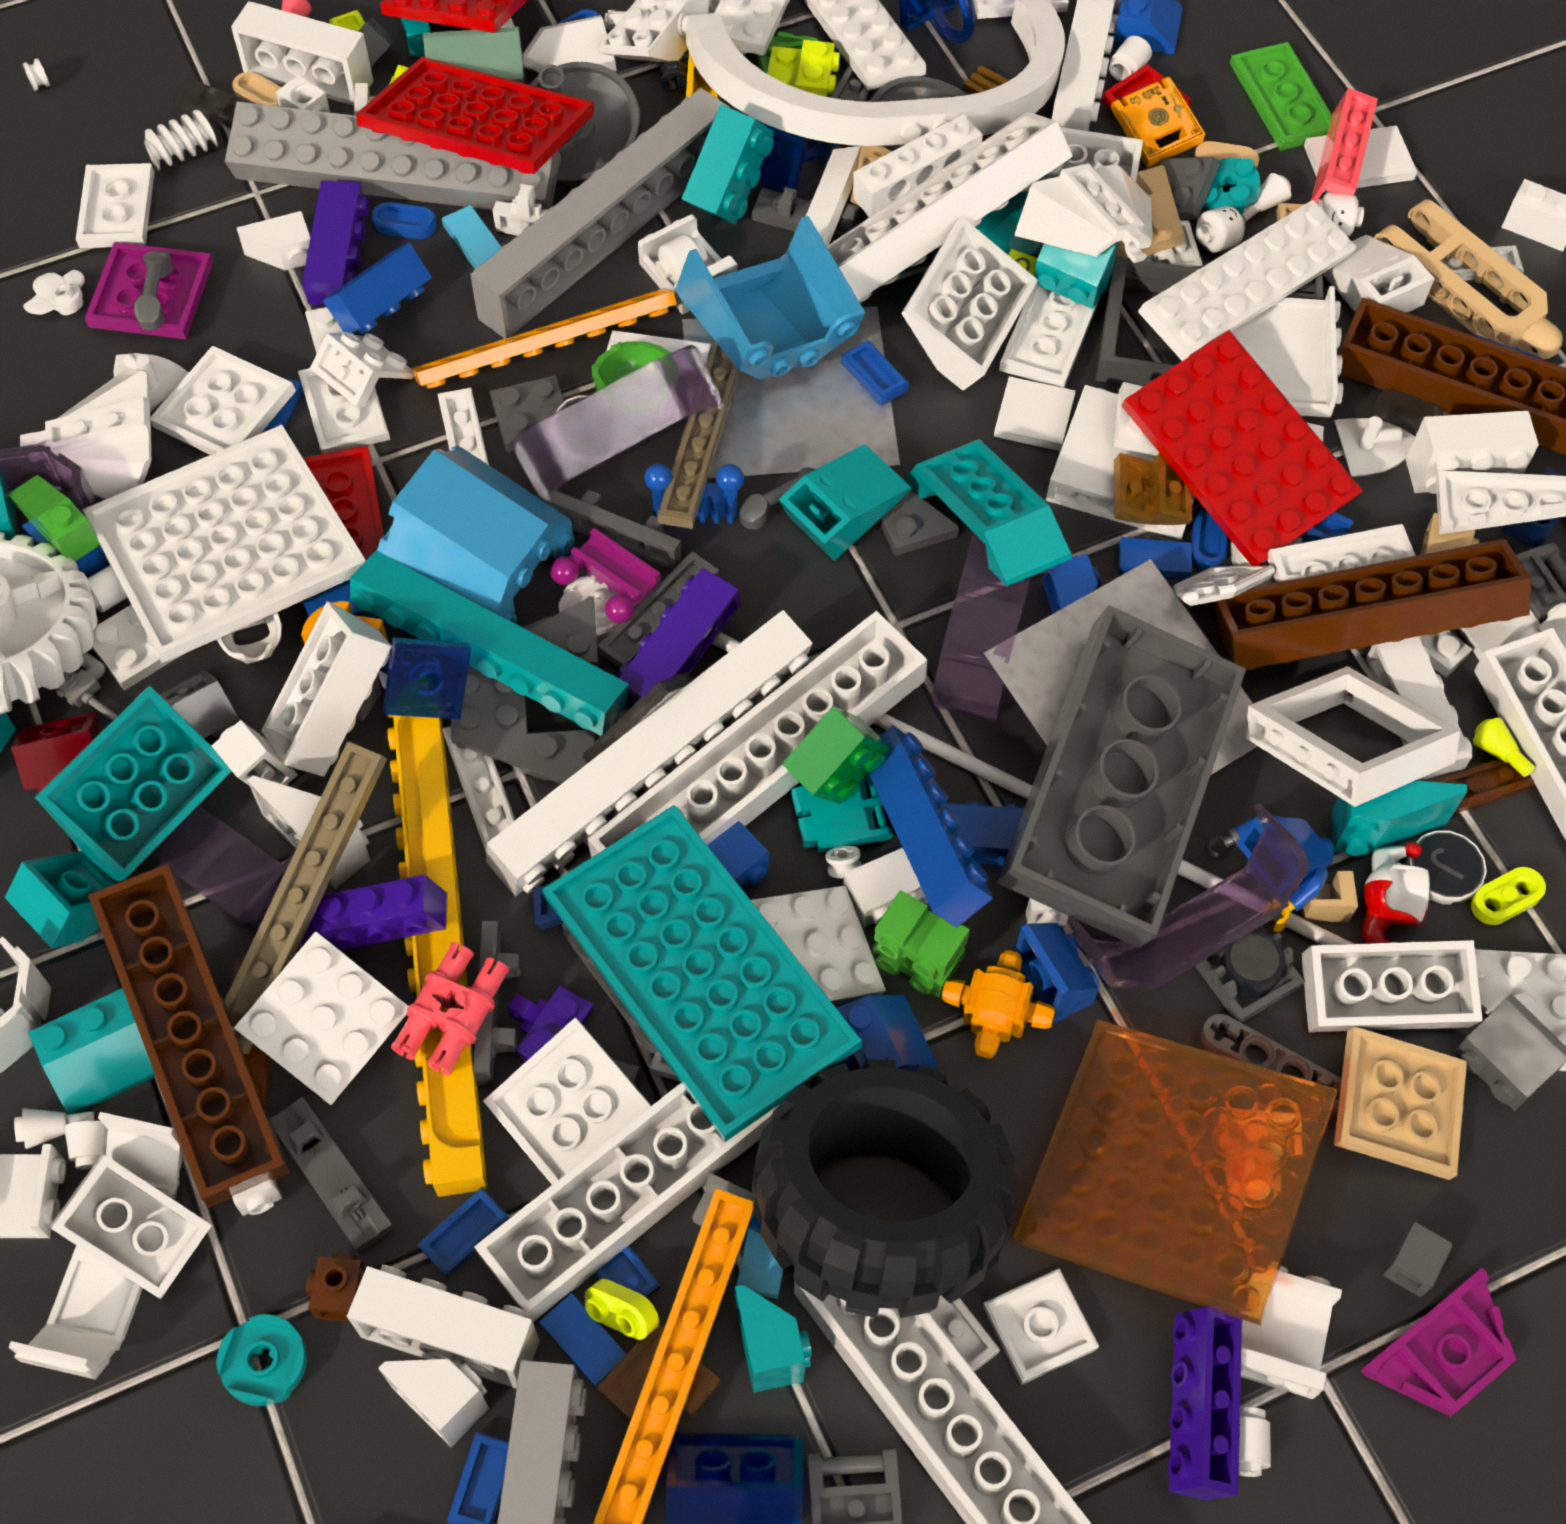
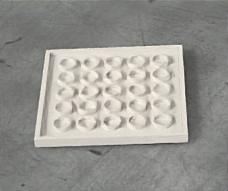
(223, 542)

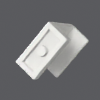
(30, 1192)
(1292, 1337)

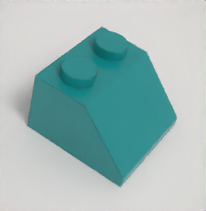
(1075, 274)
(55, 898)
(771, 1342)

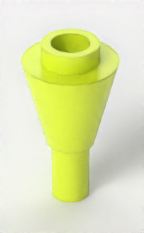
(1497, 740)

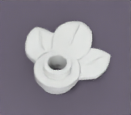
(57, 293)

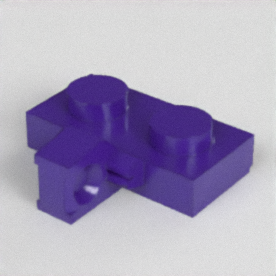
(545, 1019)

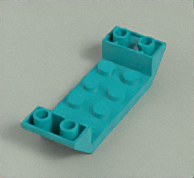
(997, 507)

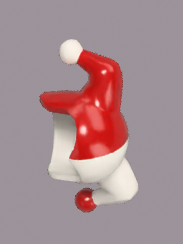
(1394, 892)

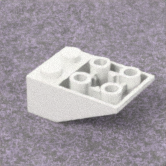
(1381, 275)

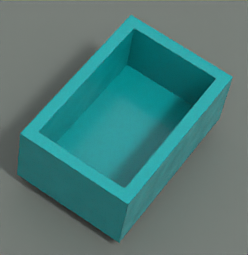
(729, 165)

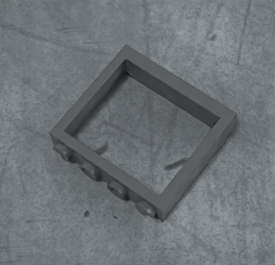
(1140, 276)

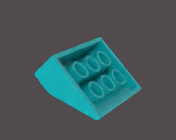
(133, 785)

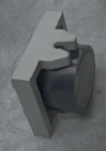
(1251, 973)

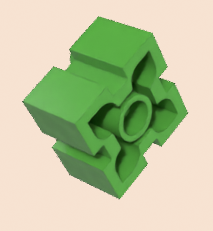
(918, 944)

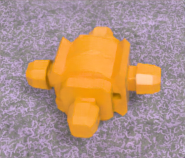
(998, 1004)

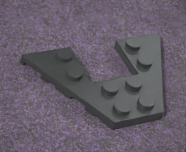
(496, 715)

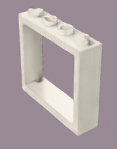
(1274, 729)

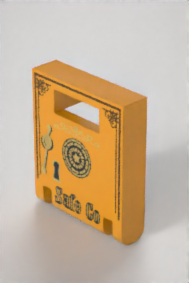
(1155, 114)

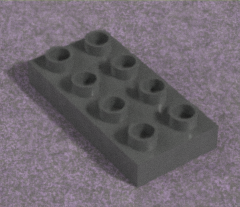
(1123, 777)

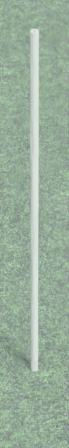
(1023, 790)

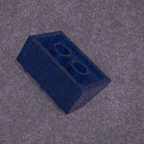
(734, 1479)

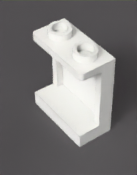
(650, 244)

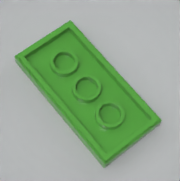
(1282, 94)

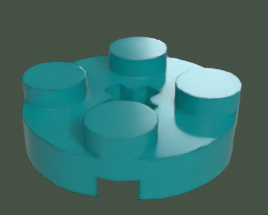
(1239, 173)
(250, 1339)

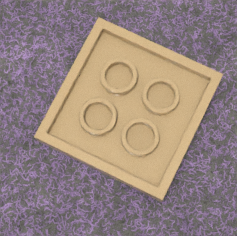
(1401, 1103)

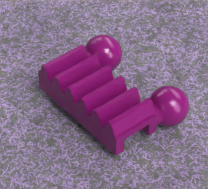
(615, 567)

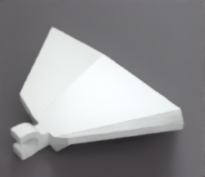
(1088, 211)
(105, 434)

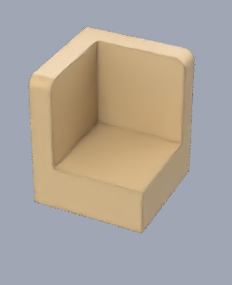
(1334, 902)

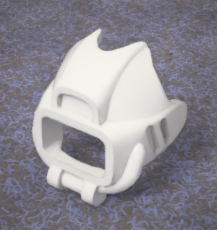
(256, 651)

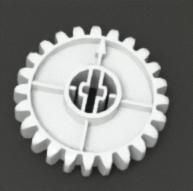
(43, 619)

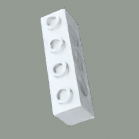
(913, 163)

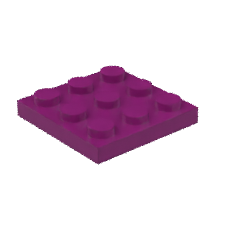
(124, 282)

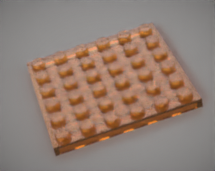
(1177, 1170)

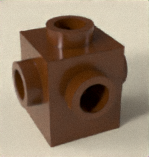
(334, 1286)

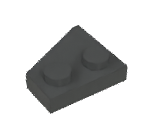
(1190, 183)
(915, 525)

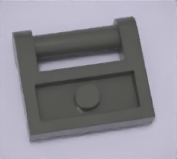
(1544, 588)
(857, 1502)

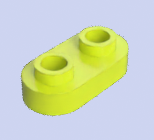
(1506, 898)
(621, 1309)

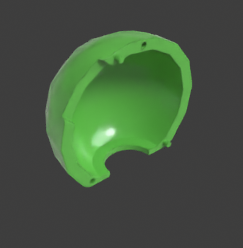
(624, 359)

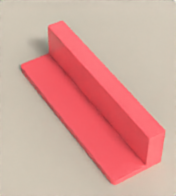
(1345, 144)

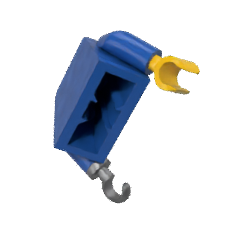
(1318, 852)

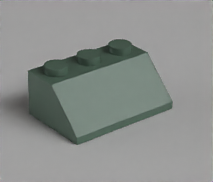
(479, 50)

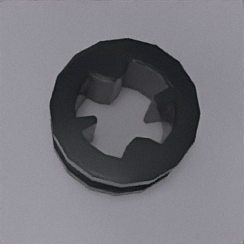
(672, 69)

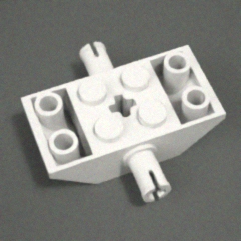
(650, 29)

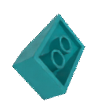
(1394, 816)

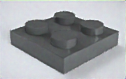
(525, 405)

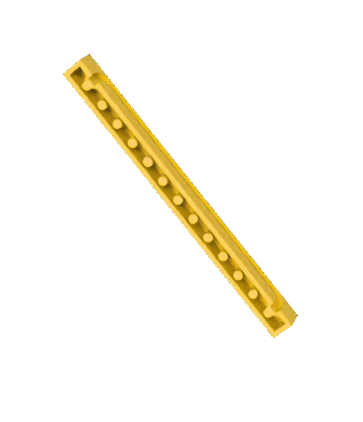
(427, 839)

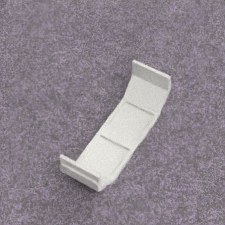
(28, 1009)
(94, 1299)

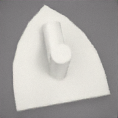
(163, 374)
(1372, 445)

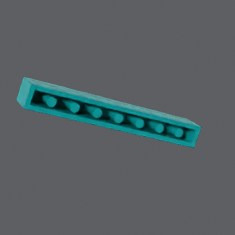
(498, 645)

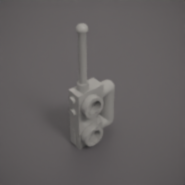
(81, 686)

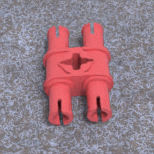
(457, 1024)

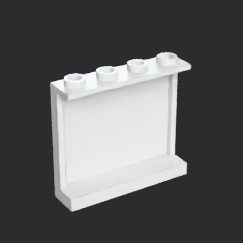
(1298, 351)
(1086, 462)

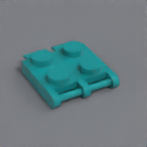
(842, 824)

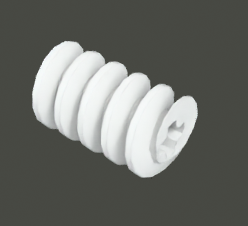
(179, 138)

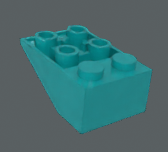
(843, 499)

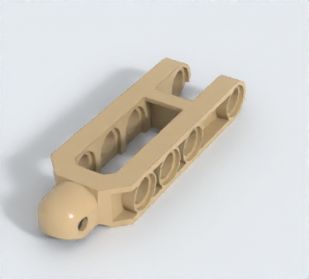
(1451, 237)

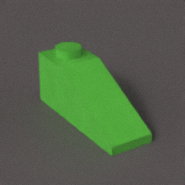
(55, 517)

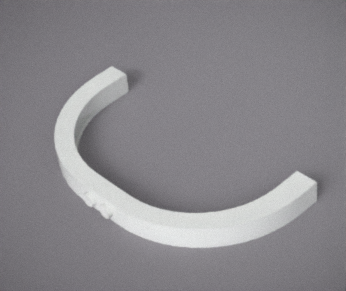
(879, 122)

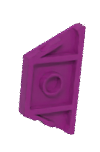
(1448, 1351)

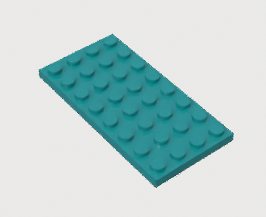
(701, 971)

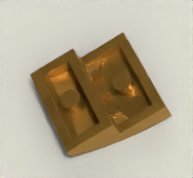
(1150, 492)

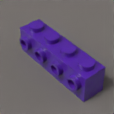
(334, 239)
(683, 633)
(380, 913)
(1205, 1404)

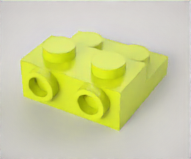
(806, 67)

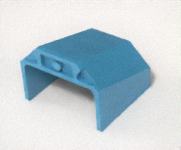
(775, 311)
(473, 530)

